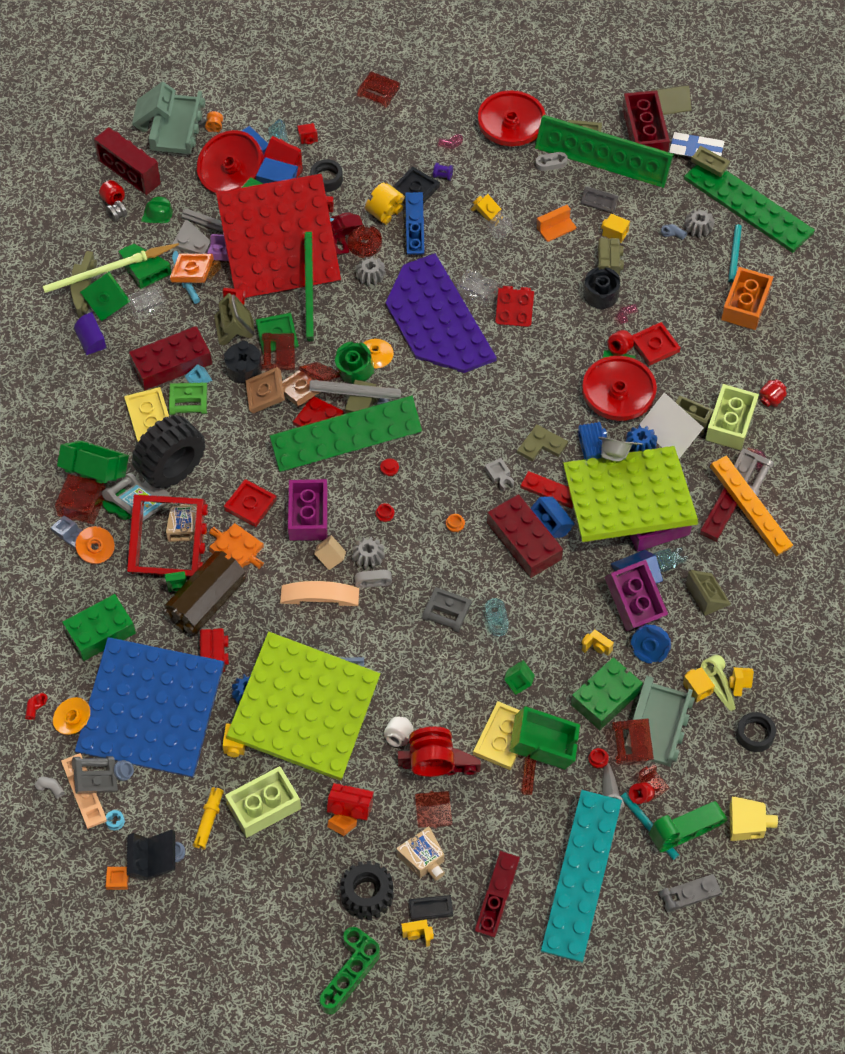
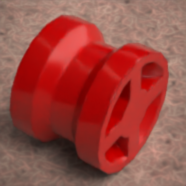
(646, 791)

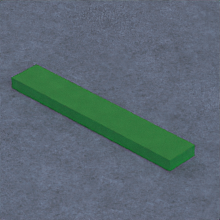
(309, 286)

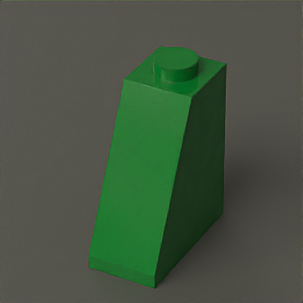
(145, 272)

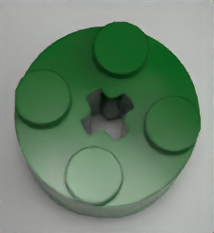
(354, 362)

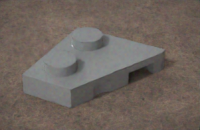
(191, 240)

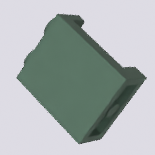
(154, 102)

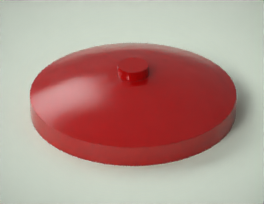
(510, 118)
(229, 161)
(619, 388)

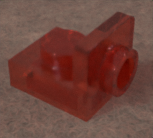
(649, 775)

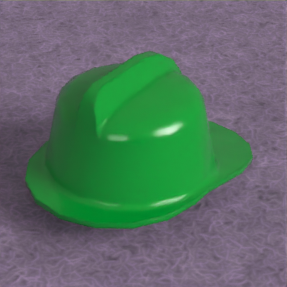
(157, 211)

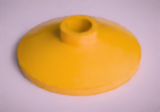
(383, 355)
(70, 709)

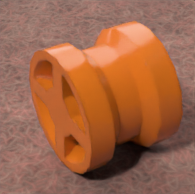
(214, 121)

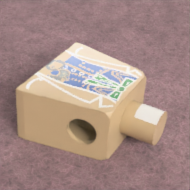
(181, 523)
(422, 854)

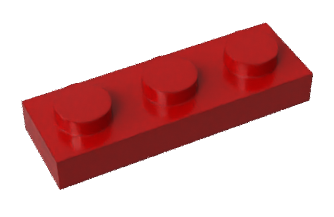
(547, 488)

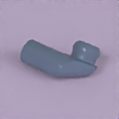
(673, 230)

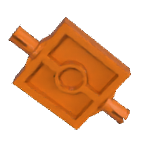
(238, 545)

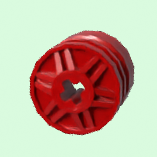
(431, 751)

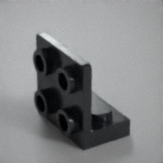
(151, 855)

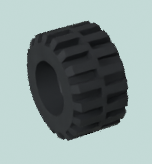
(367, 906)

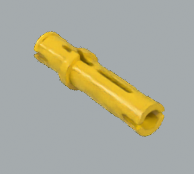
(208, 818)

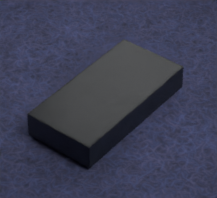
(431, 907)

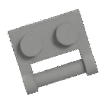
(746, 465)

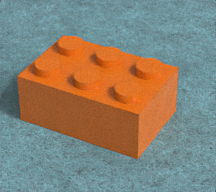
(747, 298)

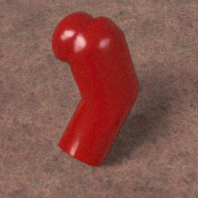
(34, 704)

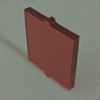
(319, 371)
(433, 809)

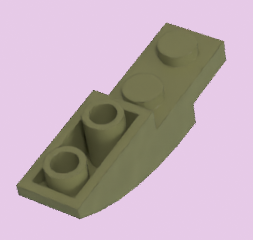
(80, 303)

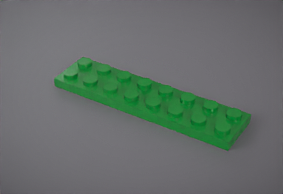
(604, 151)
(751, 207)
(345, 433)

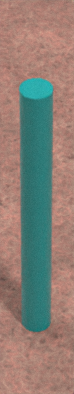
(735, 253)
(644, 820)

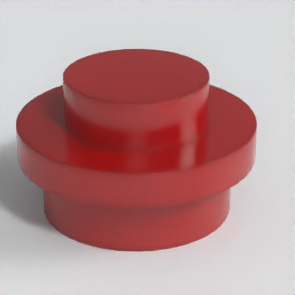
(389, 467)
(385, 512)
(598, 758)

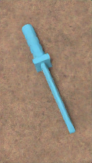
(188, 286)

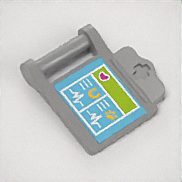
(125, 500)

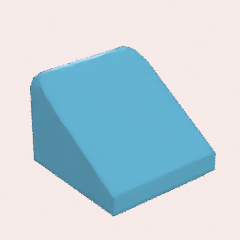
(198, 375)

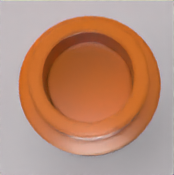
(455, 523)

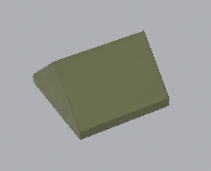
(675, 99)
(706, 592)

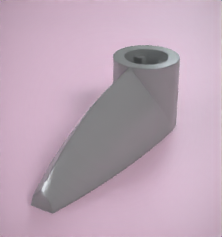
(609, 785)

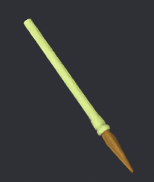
(143, 255)

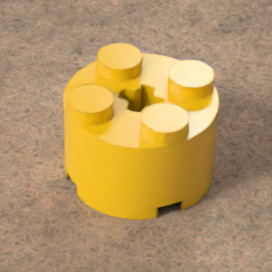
(385, 203)

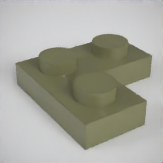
(541, 439)

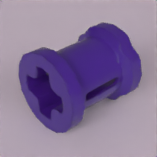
(449, 171)

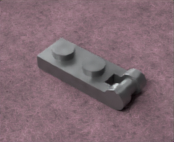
(690, 893)

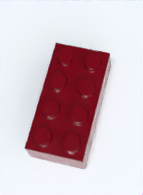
(645, 119)
(127, 161)
(170, 357)
(524, 536)

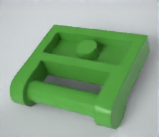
(188, 393)

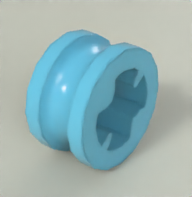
(119, 824)

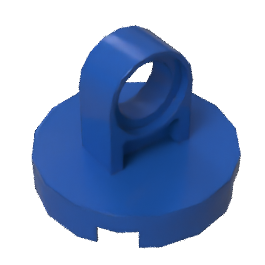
(651, 643)

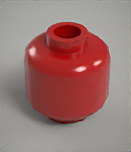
(111, 191)
(620, 342)
(773, 393)

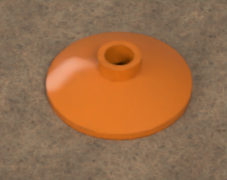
(99, 537)

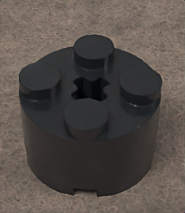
(601, 288)
(242, 362)

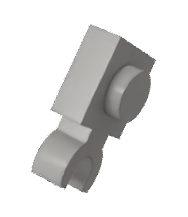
(499, 472)

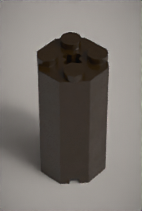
(204, 593)

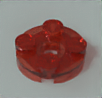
(366, 249)

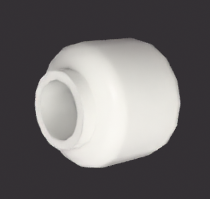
(398, 731)

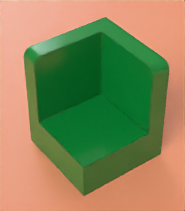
(519, 677)

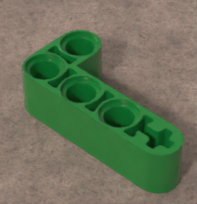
(672, 833)
(346, 974)

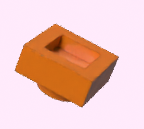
(342, 824)
(117, 878)

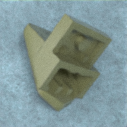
(233, 320)

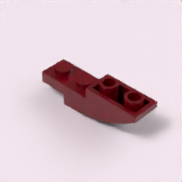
(463, 762)
(497, 894)

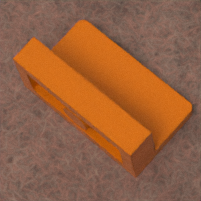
(555, 223)

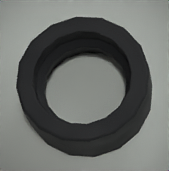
(329, 165)
(754, 746)

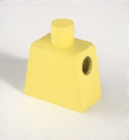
(749, 819)

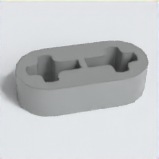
(551, 161)
(373, 578)

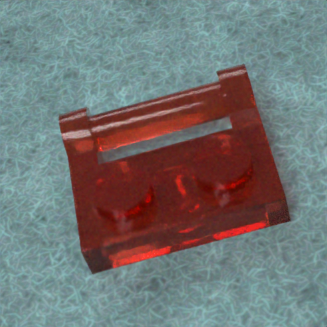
(380, 85)
(284, 351)
(639, 739)

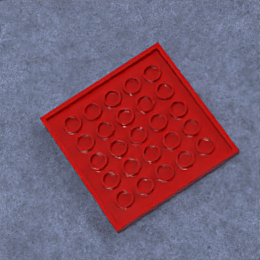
(267, 234)

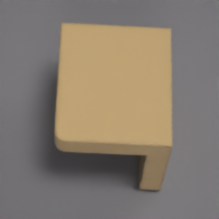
(330, 552)

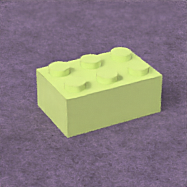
(732, 417)
(263, 802)

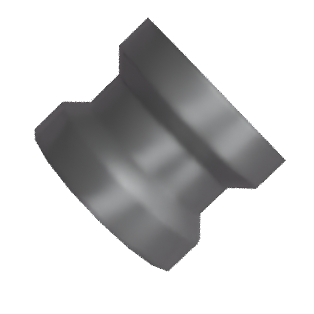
(116, 210)

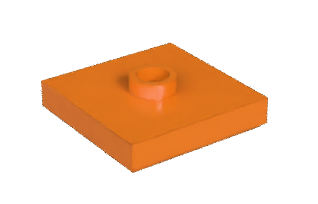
(191, 268)

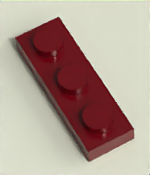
(719, 516)

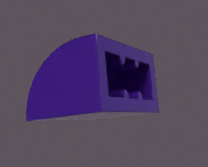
(89, 334)

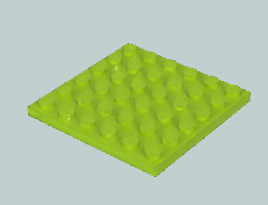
(629, 495)
(303, 706)

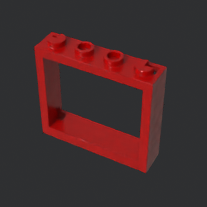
(136, 531)

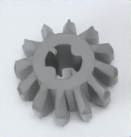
(699, 223)
(370, 270)
(361, 554)

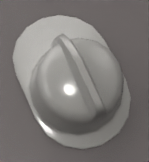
(615, 449)

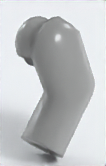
(50, 783)

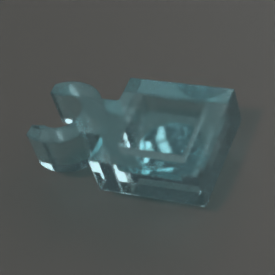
(669, 560)

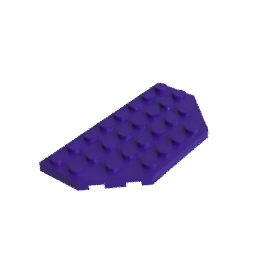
(436, 318)

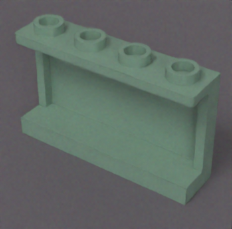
(179, 130)
(666, 716)

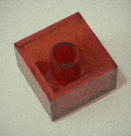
(80, 499)

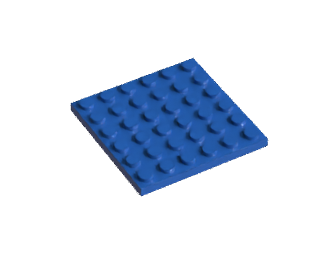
(150, 707)

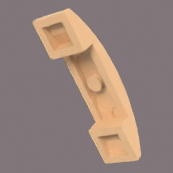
(319, 592)
(87, 802)

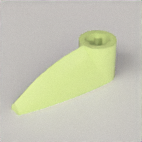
(719, 679)

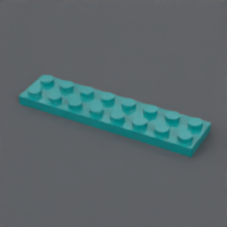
(581, 876)

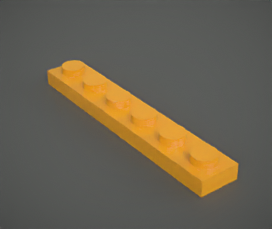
(751, 506)

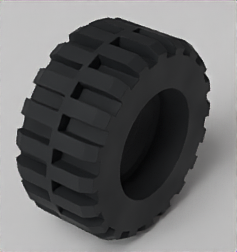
(168, 451)

